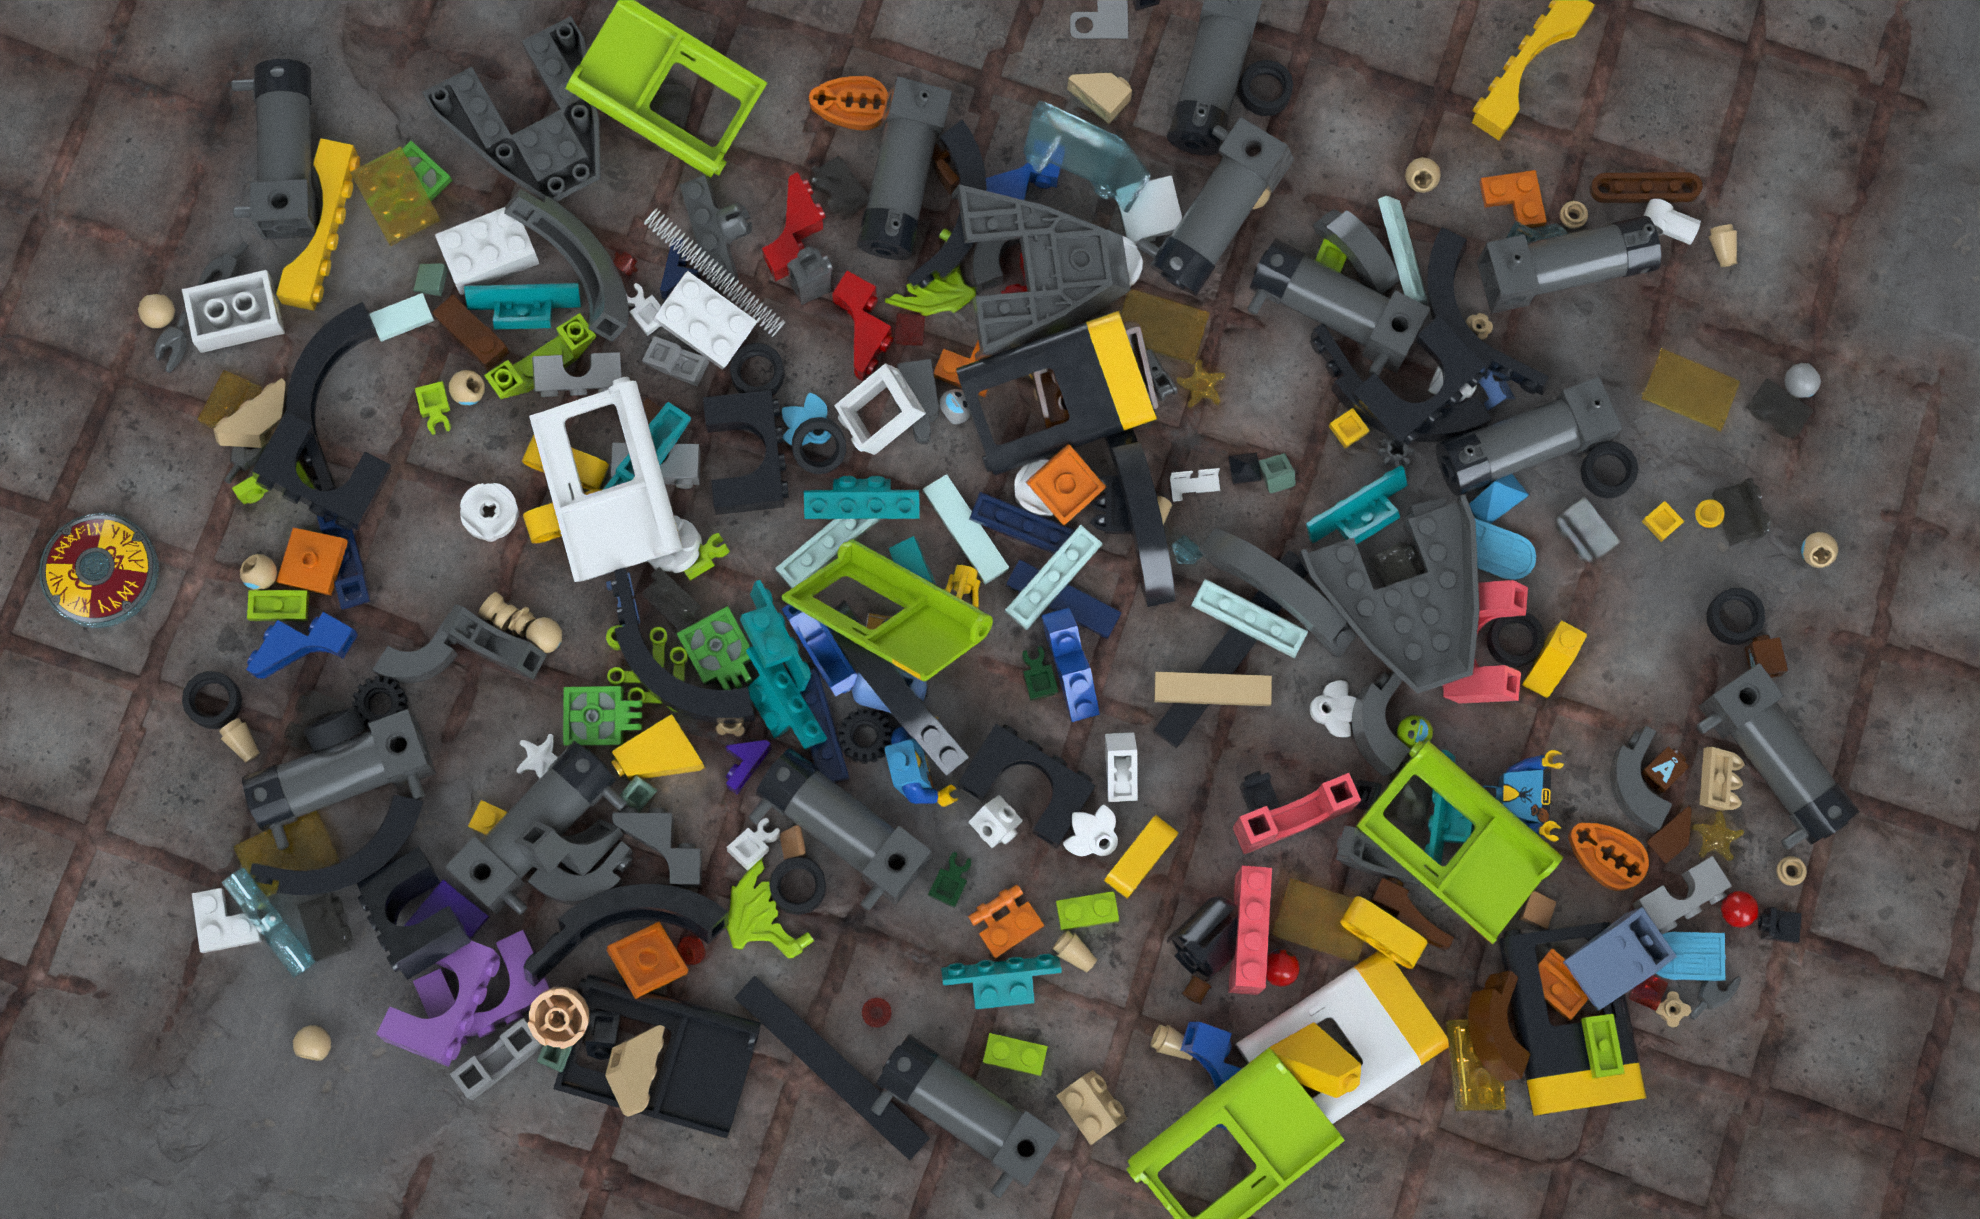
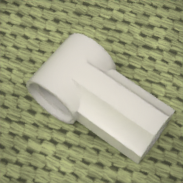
(1672, 222)

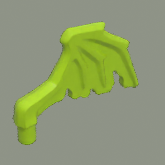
(939, 295)
(753, 916)

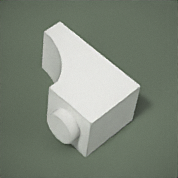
(1121, 767)

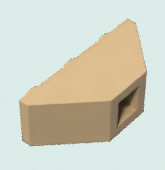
(255, 419)
(633, 1069)

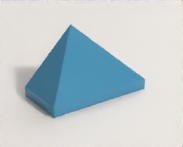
(1498, 499)

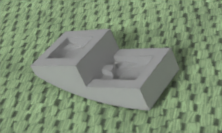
(675, 362)

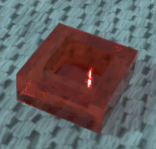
(909, 329)
(1649, 992)

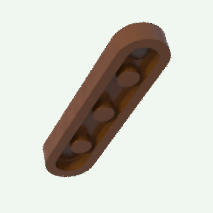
(1646, 186)

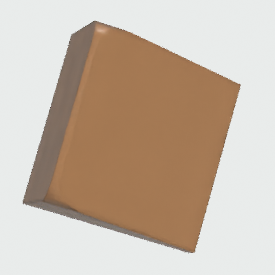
(793, 843)
(1538, 910)

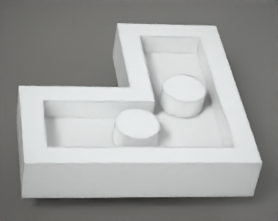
(216, 928)

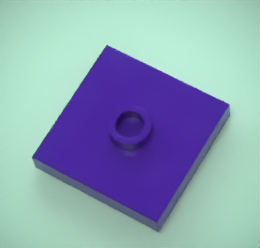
(443, 896)

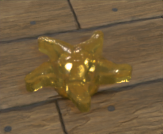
(1201, 385)
(1717, 837)

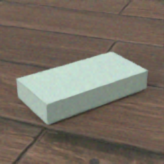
(401, 317)

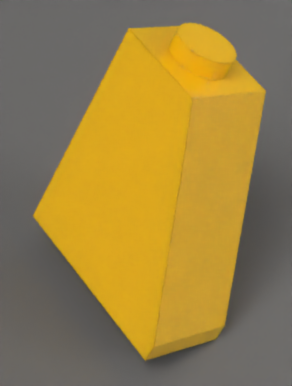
(1554, 659)
(657, 752)
(1319, 1061)

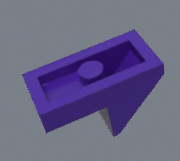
(751, 756)

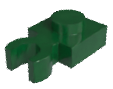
(1039, 679)
(948, 884)

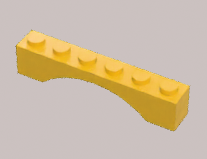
(1502, 105)
(304, 277)

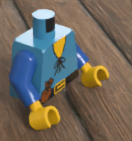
(912, 772)
(1527, 792)

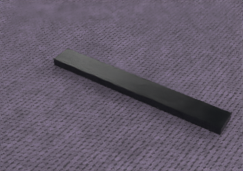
(1222, 660)
(830, 1067)

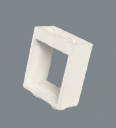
(847, 407)

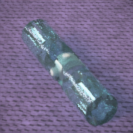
(276, 932)

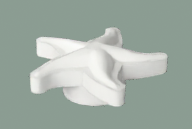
(539, 756)

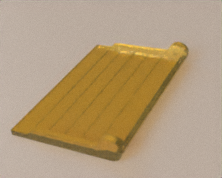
(1166, 325)
(1691, 389)

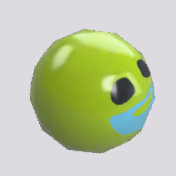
(1414, 729)

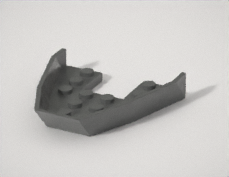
(1067, 267)
(1424, 623)

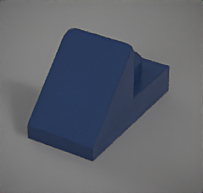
(674, 270)

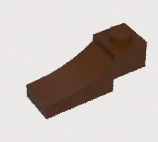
(471, 333)
(1393, 898)

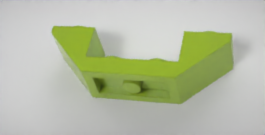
(518, 379)

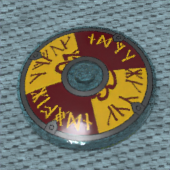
(99, 570)

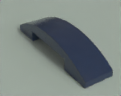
(351, 579)

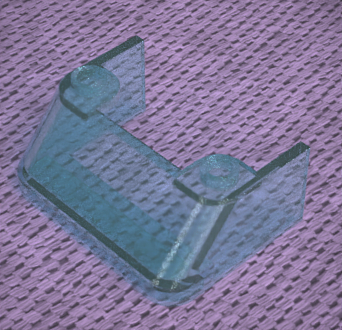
(1085, 151)

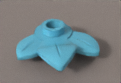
(795, 415)

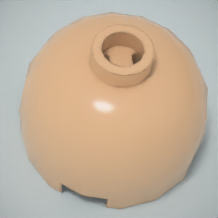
(558, 1017)

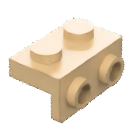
(1092, 1106)

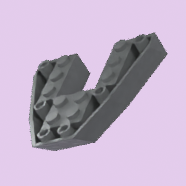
(548, 156)

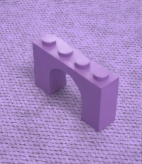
(439, 995)
(441, 1036)

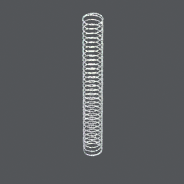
(646, 222)

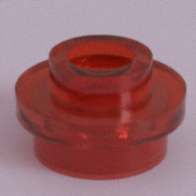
(625, 263)
(691, 950)
(879, 1003)

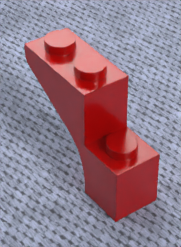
(802, 220)
(870, 333)

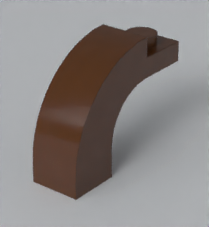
(1490, 1028)

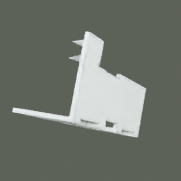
(1199, 485)

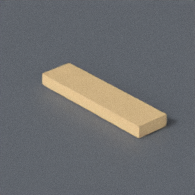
(1213, 689)

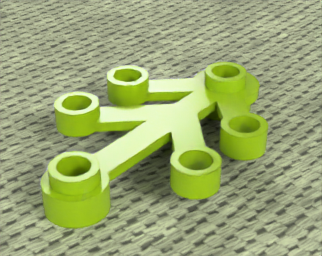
(658, 655)

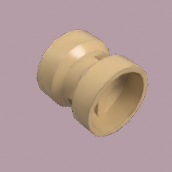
(497, 611)

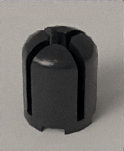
(1197, 928)

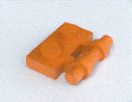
(1012, 928)

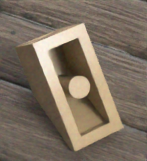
(1101, 93)

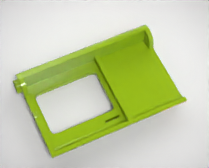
(632, 62)
(921, 637)
(1494, 865)
(1270, 1121)

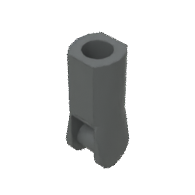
(1158, 373)

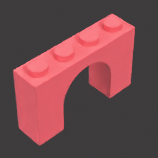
(1492, 682)
(1269, 826)
(1253, 897)

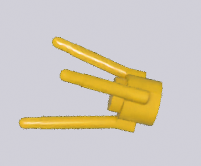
(964, 581)

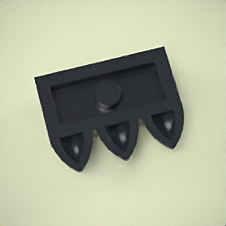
(1113, 504)

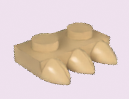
(1719, 779)

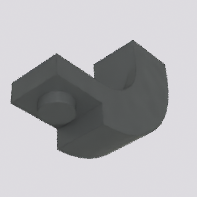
(1360, 247)
(493, 643)
(1370, 727)
(1628, 786)
(1366, 856)
(575, 888)

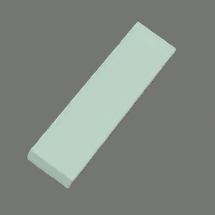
(1402, 249)
(967, 534)
(821, 549)
(1053, 577)
(1249, 618)

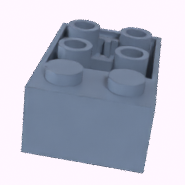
(1619, 958)

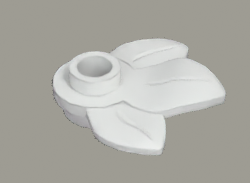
(1339, 708)
(1090, 831)

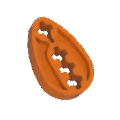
(851, 117)
(1604, 870)

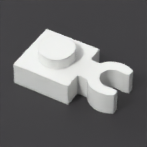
(644, 310)
(750, 846)

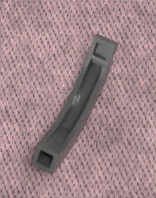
(585, 254)
(1280, 584)

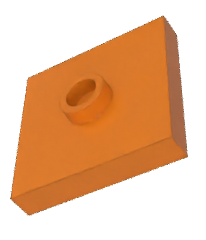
(1065, 484)
(312, 561)
(647, 960)

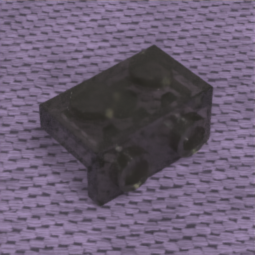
(1587, 531)
(1411, 802)

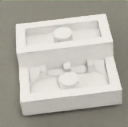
(1154, 211)

